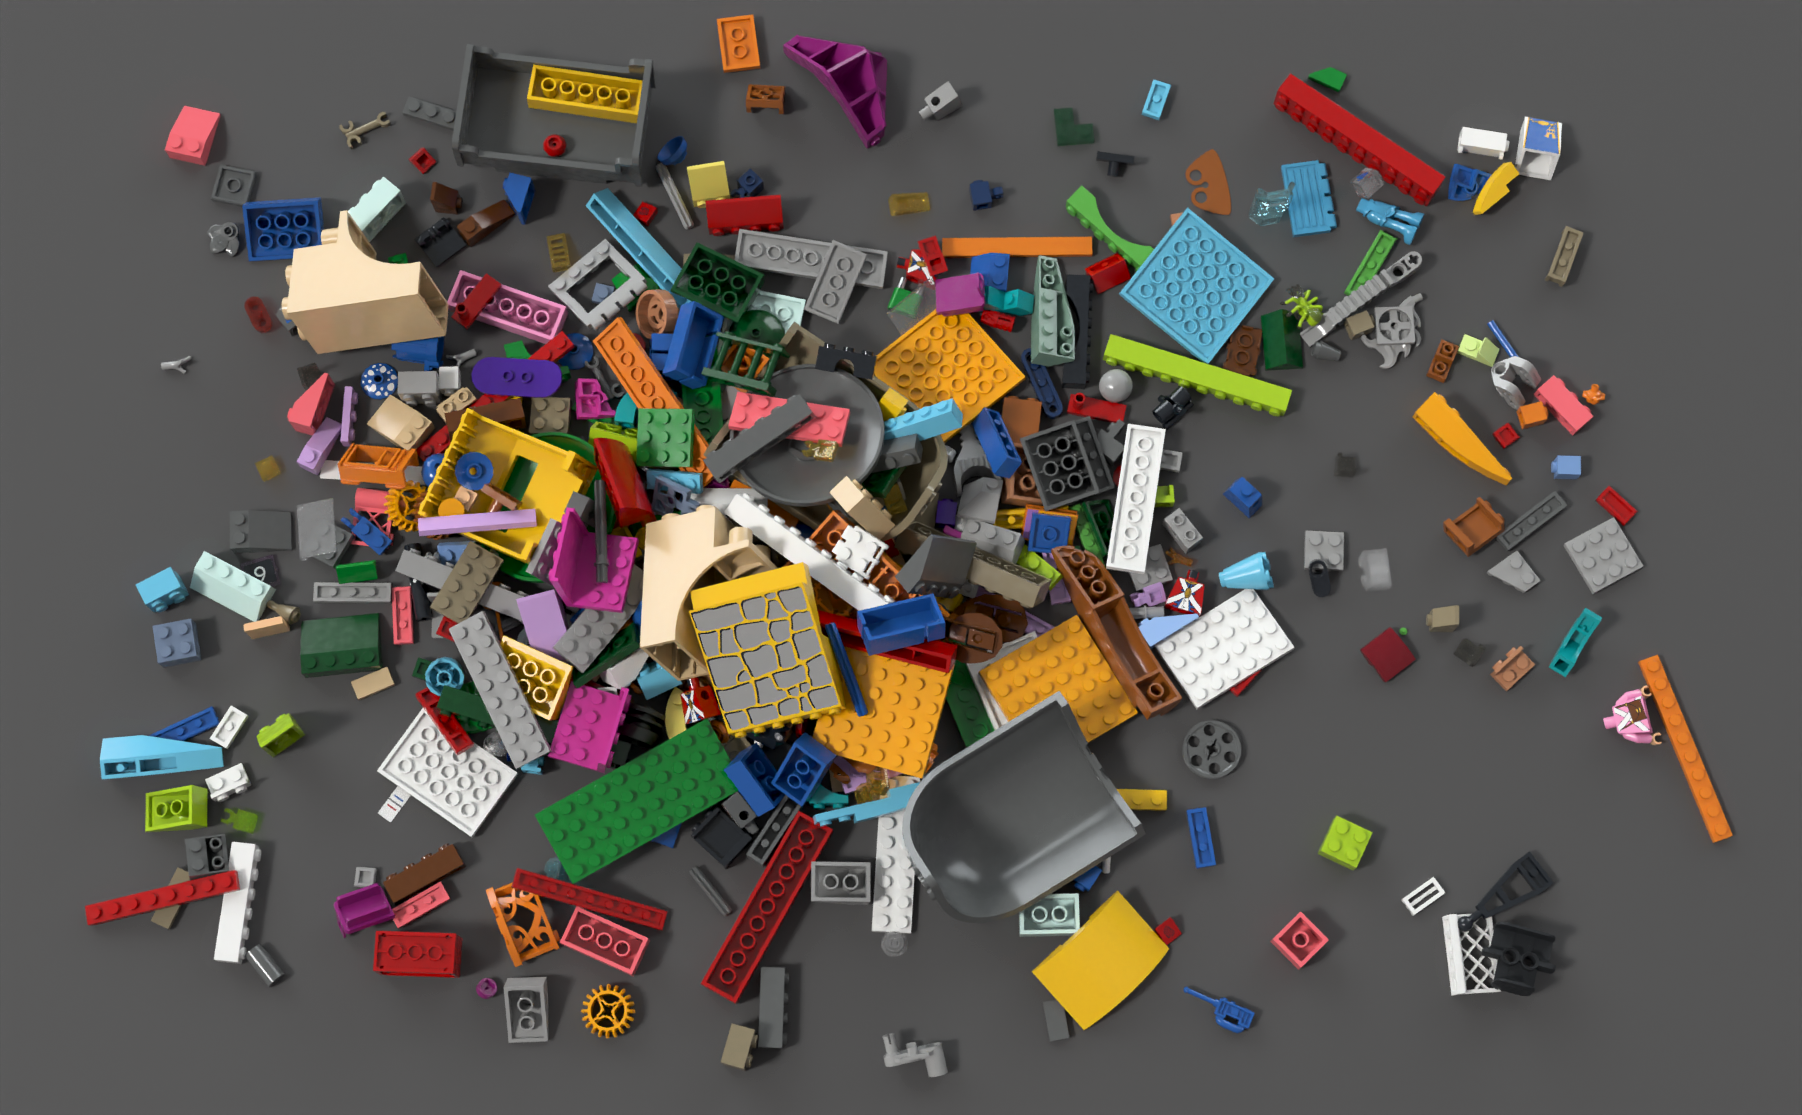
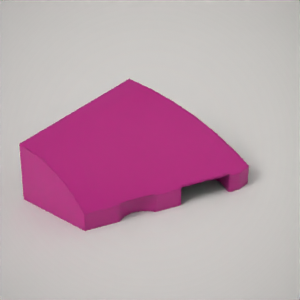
(591, 401)

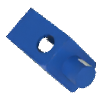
(1244, 496)

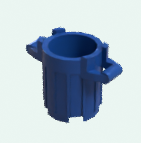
(424, 351)

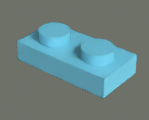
(1156, 99)

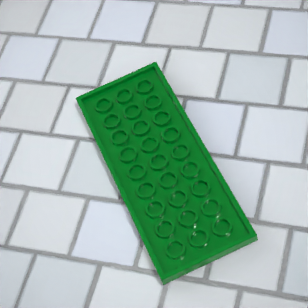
(638, 801)

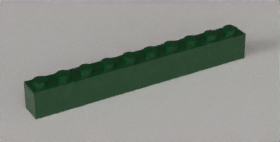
(471, 707)

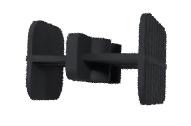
(1520, 944)

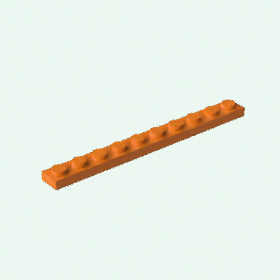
(1685, 749)

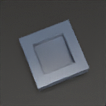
(601, 292)

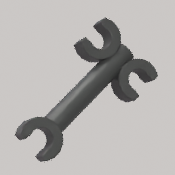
(610, 393)

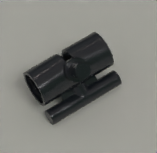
(1172, 407)

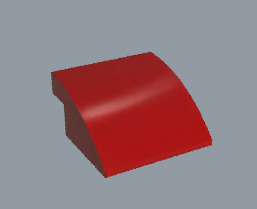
(622, 482)

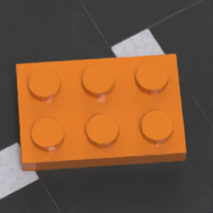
(738, 43)

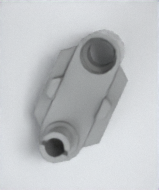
(932, 1054)

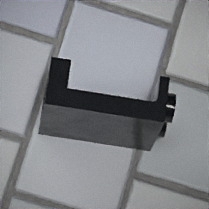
(721, 837)

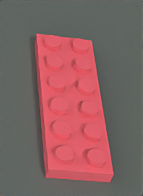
(827, 425)

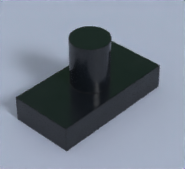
(1114, 161)

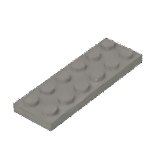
(596, 628)

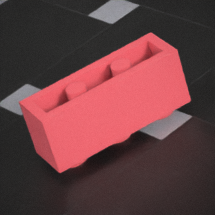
(1563, 405)

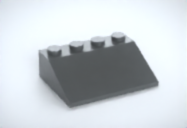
(938, 567)

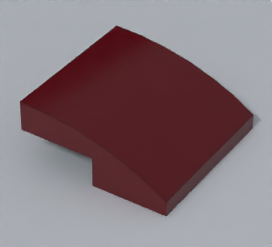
(1387, 654)

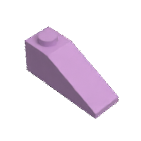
(319, 446)

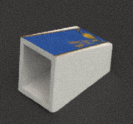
(1538, 148)

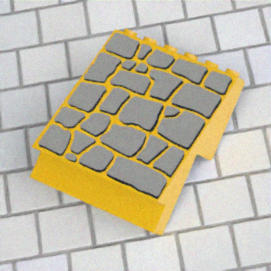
(766, 650)

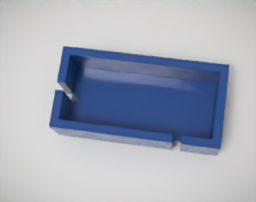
(689, 347)
(901, 624)

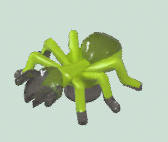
(1304, 310)

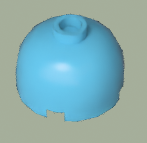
(444, 672)

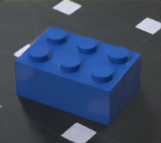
(803, 769)
(753, 776)

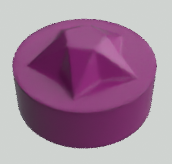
(486, 988)

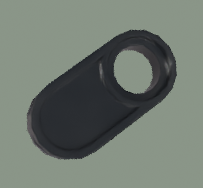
(1319, 582)

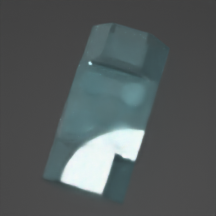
(1270, 206)

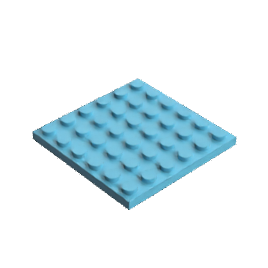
(1196, 286)

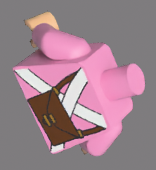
(1632, 717)

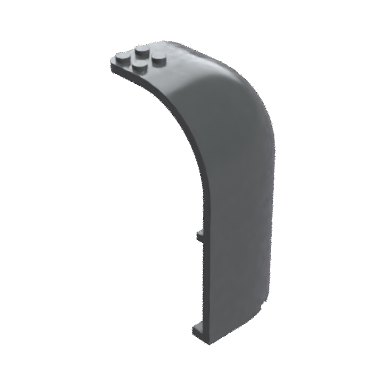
(1015, 817)

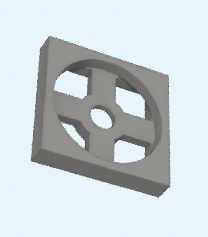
(1380, 339)

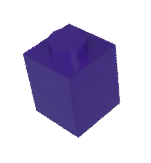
(946, 513)

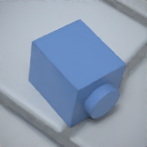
(1566, 467)

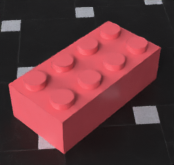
(605, 941)

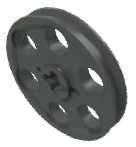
(1206, 741)

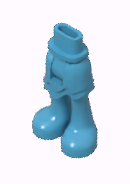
(1384, 215)

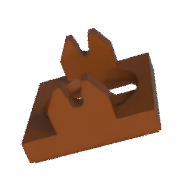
(765, 101)

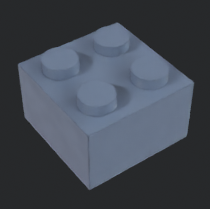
(176, 643)

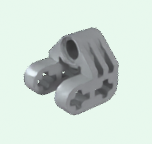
(1504, 374)

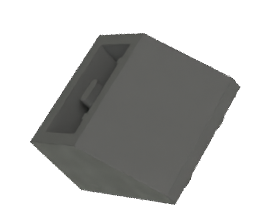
(206, 856)

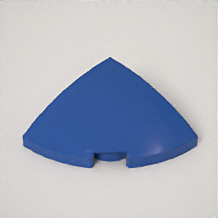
(1466, 182)

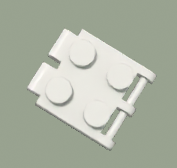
(859, 550)

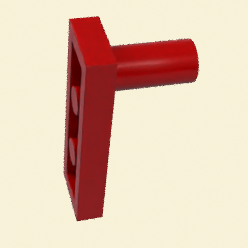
(476, 301)
(1095, 408)

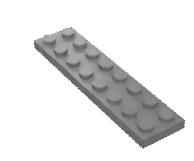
(801, 257)
(500, 690)

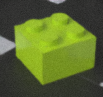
(1345, 843)

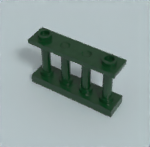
(747, 382)

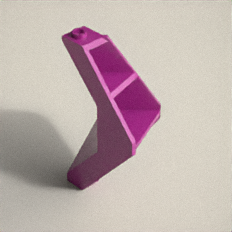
(851, 76)

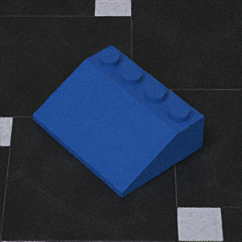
(281, 226)

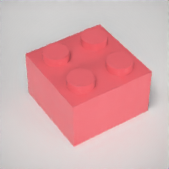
(1299, 940)

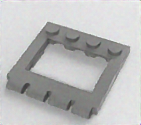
(590, 263)

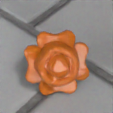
(1593, 395)

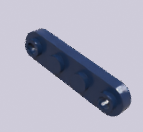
(1042, 386)

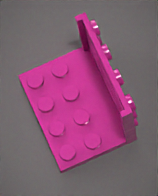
(575, 571)
(589, 727)

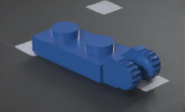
(368, 533)

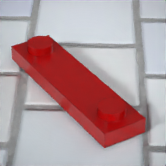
(448, 726)

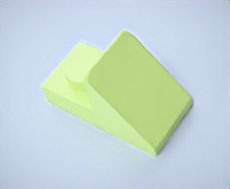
(1478, 350)

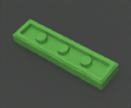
(1372, 261)

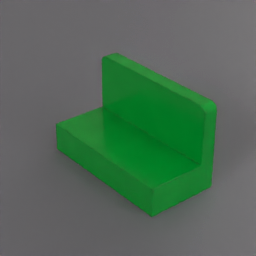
(357, 572)

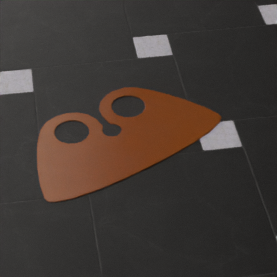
(1217, 192)

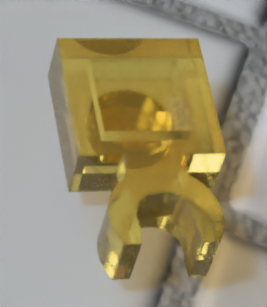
(822, 451)

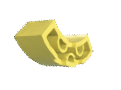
(674, 714)

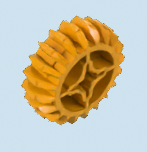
(399, 513)
(600, 1016)

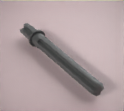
(601, 532)

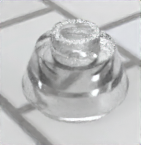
(494, 745)
(892, 949)

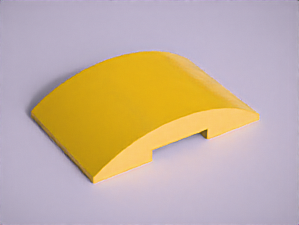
(1101, 961)

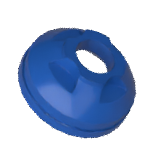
(673, 151)

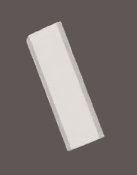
(723, 496)

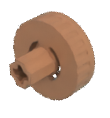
(649, 314)

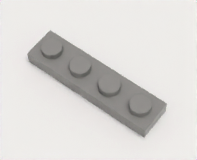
(352, 592)

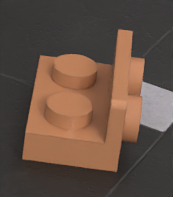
(1512, 669)

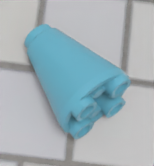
(1248, 573)

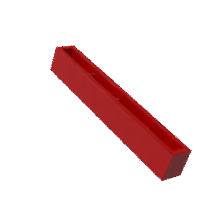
(931, 654)

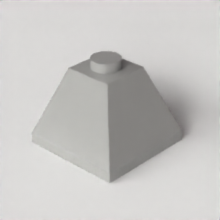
(981, 500)

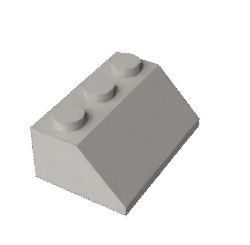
(994, 539)

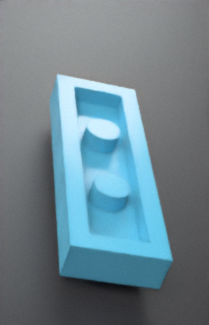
(687, 479)

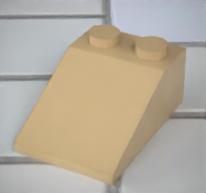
(401, 424)

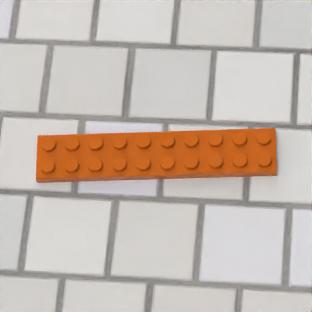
(645, 382)

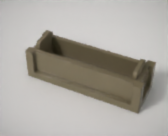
(1564, 256)

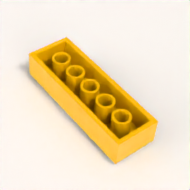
(584, 93)

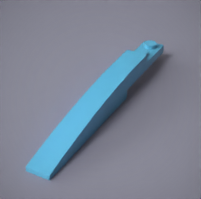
(896, 802)

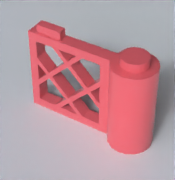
(372, 501)

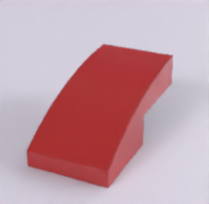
(932, 256)

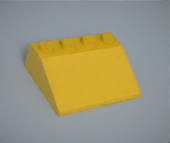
(540, 677)

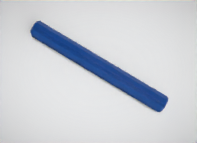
(846, 669)

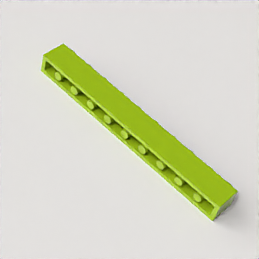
(1197, 375)

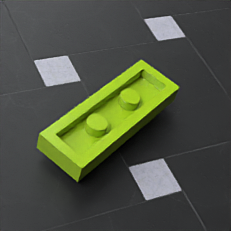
(1035, 563)

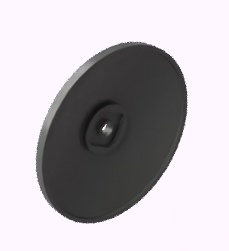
(798, 480)

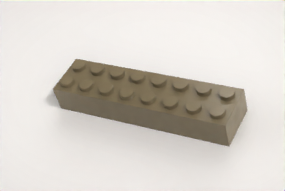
(985, 569)

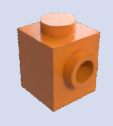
(1532, 415)

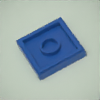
(1048, 532)

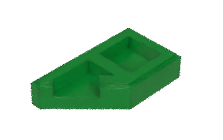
(1329, 78)

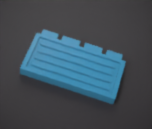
(1309, 205)

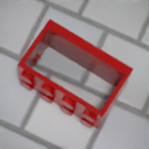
(417, 954)

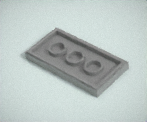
(835, 281)

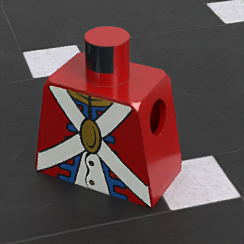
(915, 267)
(1186, 595)
(698, 702)

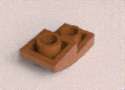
(1442, 361)

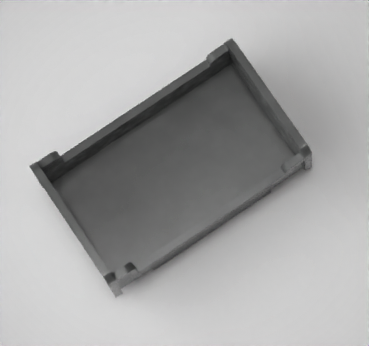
(502, 132)

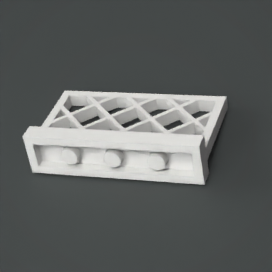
(1455, 957)

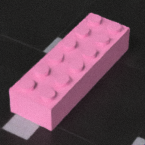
(513, 310)

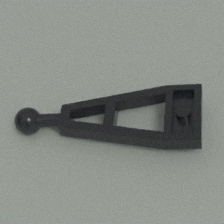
(1533, 875)

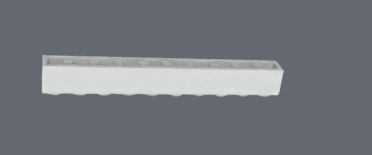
(798, 549)

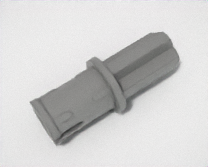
(1147, 612)

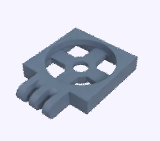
(686, 506)

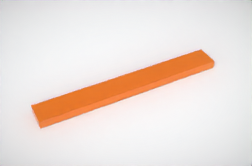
(1018, 246)

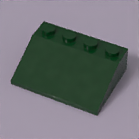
(718, 283)
(341, 645)

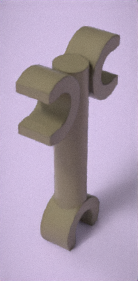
(352, 133)

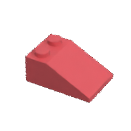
(192, 135)
(311, 406)

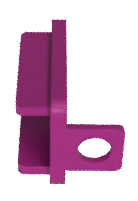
(960, 294)
(362, 909)

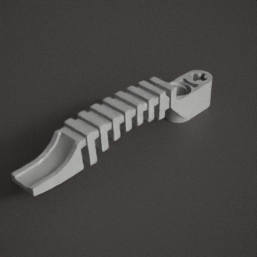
(1358, 298)

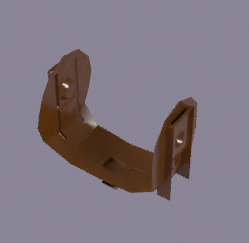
(982, 630)

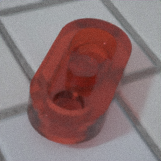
(259, 315)

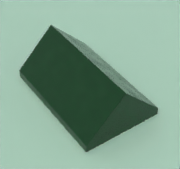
(1281, 341)
(1100, 520)

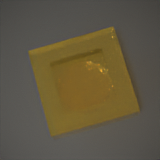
(267, 468)

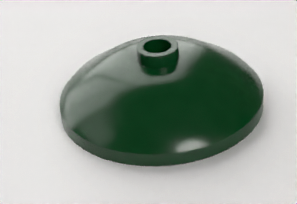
(767, 324)

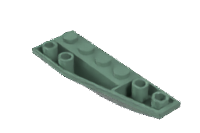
(1051, 317)

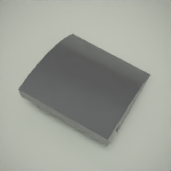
(1067, 463)

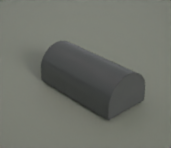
(264, 965)

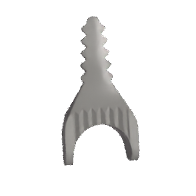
(971, 460)

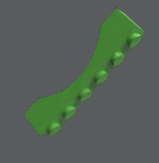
(1084, 207)

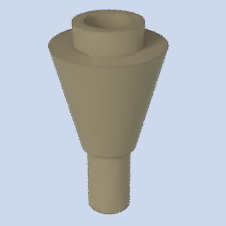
(289, 613)

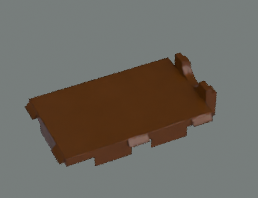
(1243, 350)

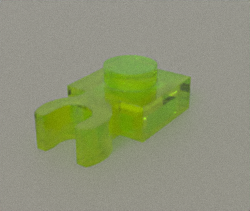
(242, 821)

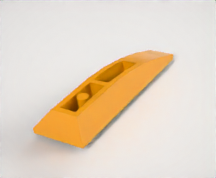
(1458, 439)

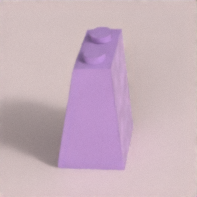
(544, 621)

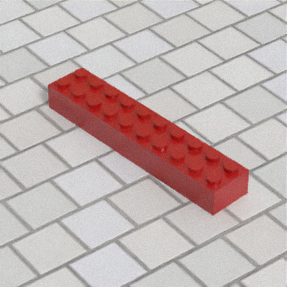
(1358, 140)
(766, 908)

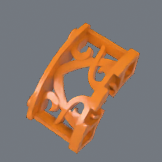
(515, 946)

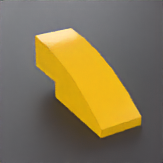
(1495, 187)

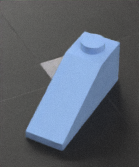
(1162, 627)

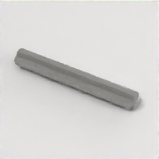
(674, 196)

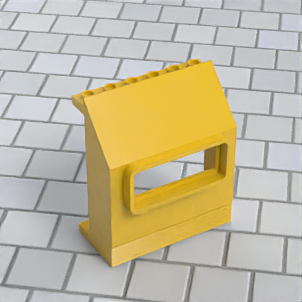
(547, 493)

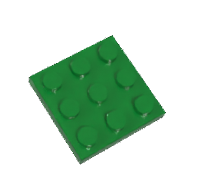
(665, 437)

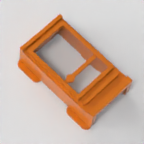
(390, 475)

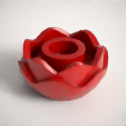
(554, 151)

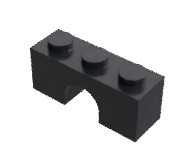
(863, 362)

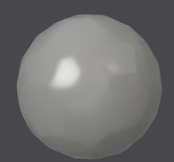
(1115, 385)

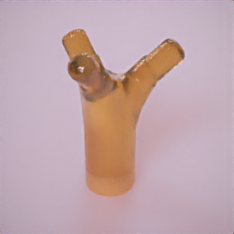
(1178, 558)

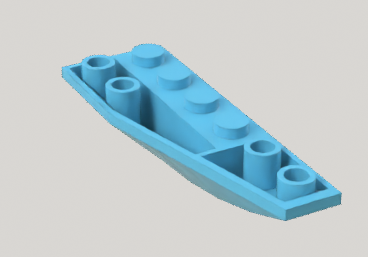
(155, 755)

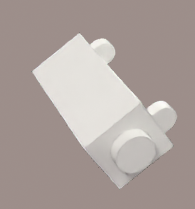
(1483, 142)

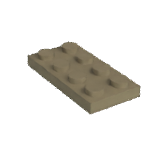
(467, 583)

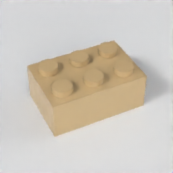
(862, 508)

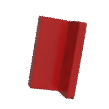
(1108, 273)

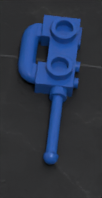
(1227, 1008)

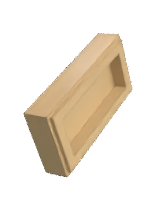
(373, 683)

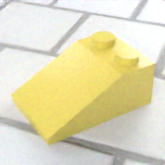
(708, 183)

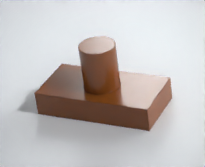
(500, 498)

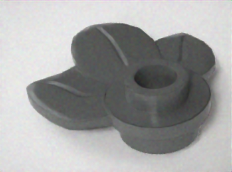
(222, 241)

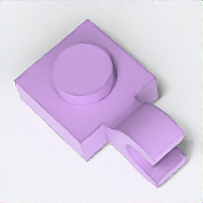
(1152, 595)

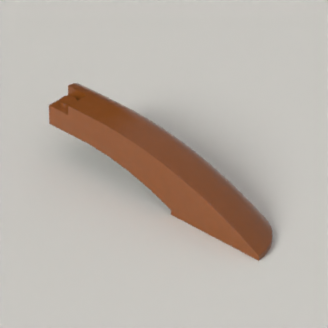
(1115, 632)

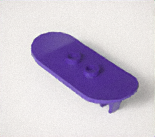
(516, 377)

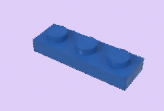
(1201, 838)

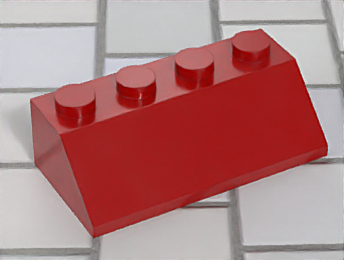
(744, 213)

